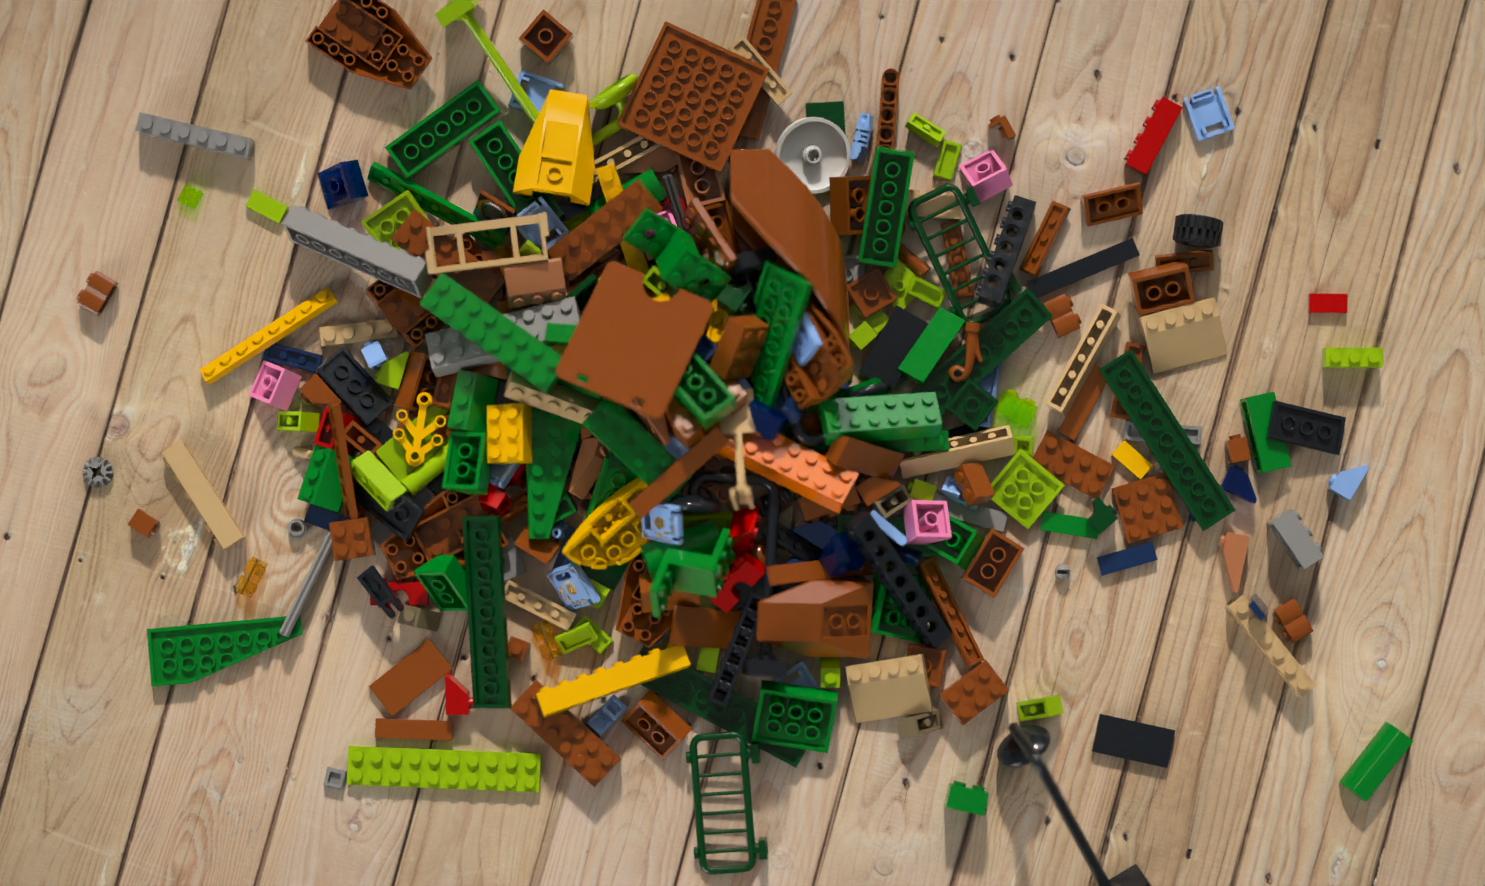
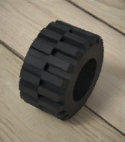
(1197, 230)

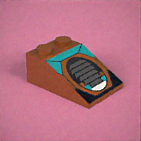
(491, 208)

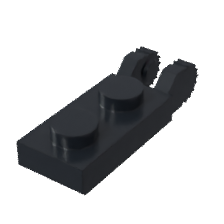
(380, 591)

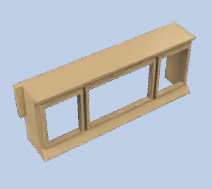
(458, 229)

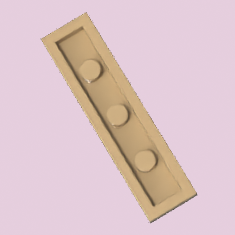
(773, 84)
(357, 332)
(539, 605)

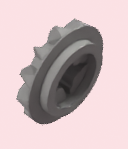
(106, 470)

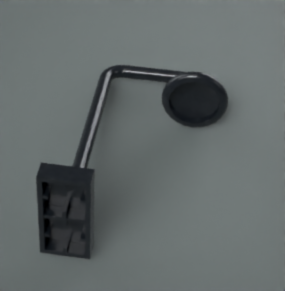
(745, 271)
(764, 662)
(1026, 746)

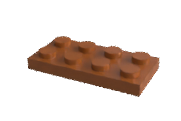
(708, 236)
(1073, 464)

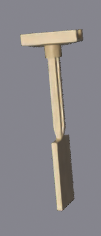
(737, 425)

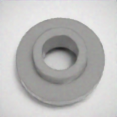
(292, 532)

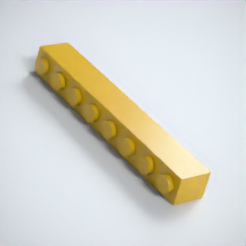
(612, 680)

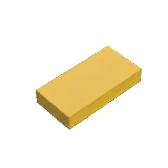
(1132, 460)

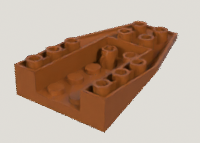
(371, 42)
(404, 309)
(819, 618)
(631, 619)

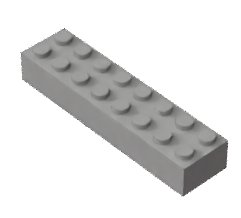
(357, 250)
(453, 352)

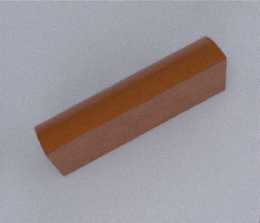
(864, 457)

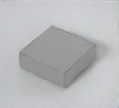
(335, 778)

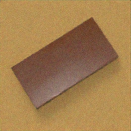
(702, 626)
(411, 677)

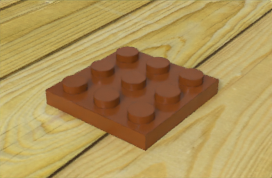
(1147, 508)

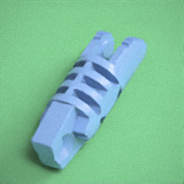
(861, 138)

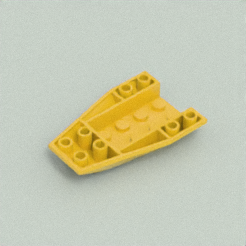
(559, 150)

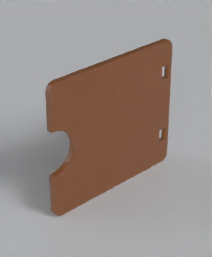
(634, 342)

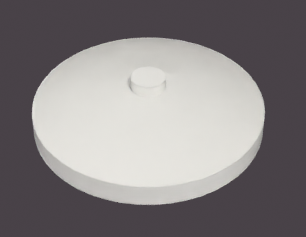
(814, 151)

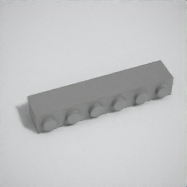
(194, 135)

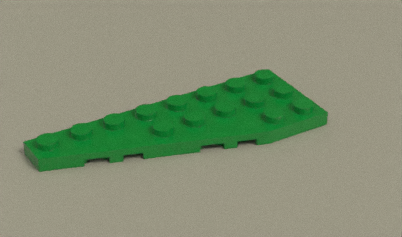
(781, 305)
(552, 452)
(200, 650)

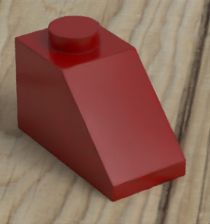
(457, 697)

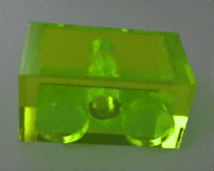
(1015, 408)

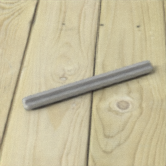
(307, 586)

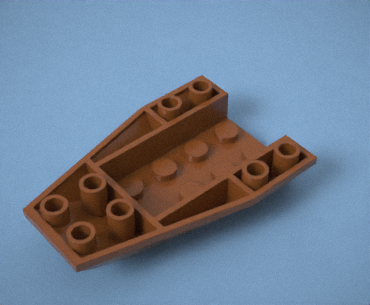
(825, 371)
(434, 534)

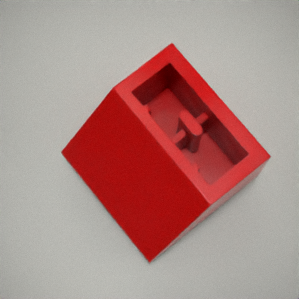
(324, 433)
(744, 529)

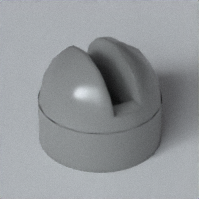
(1062, 567)

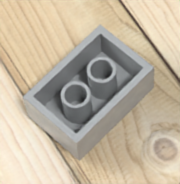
(1296, 539)

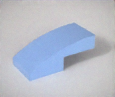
(953, 491)
(606, 716)

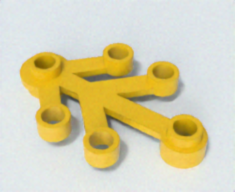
(419, 432)

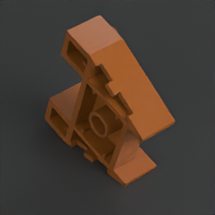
(685, 424)

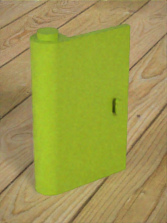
(415, 477)

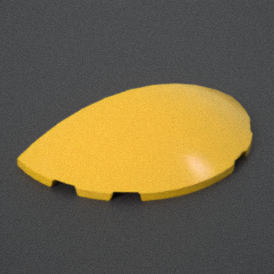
(610, 532)

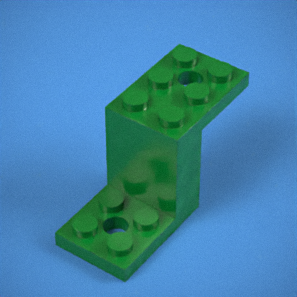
(676, 256)
(692, 572)

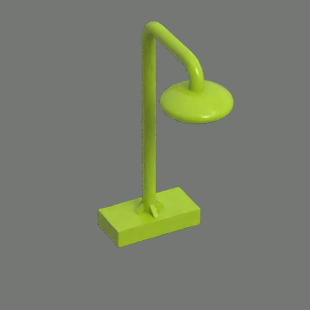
(612, 95)

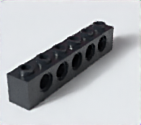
(994, 296)
(735, 652)

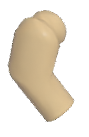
(302, 452)

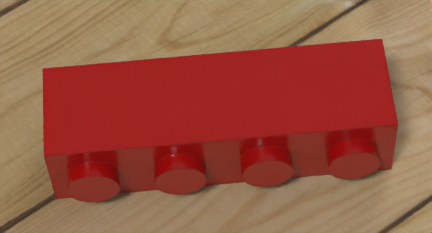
(1153, 136)

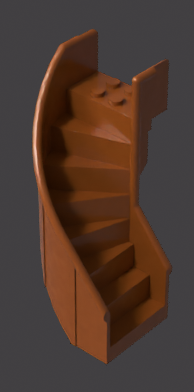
(780, 211)

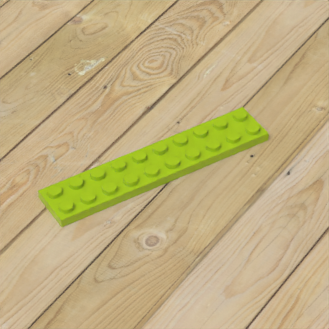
(444, 769)

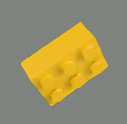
(509, 434)

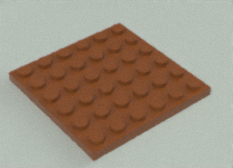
(693, 97)

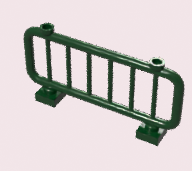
(963, 201)
(745, 753)

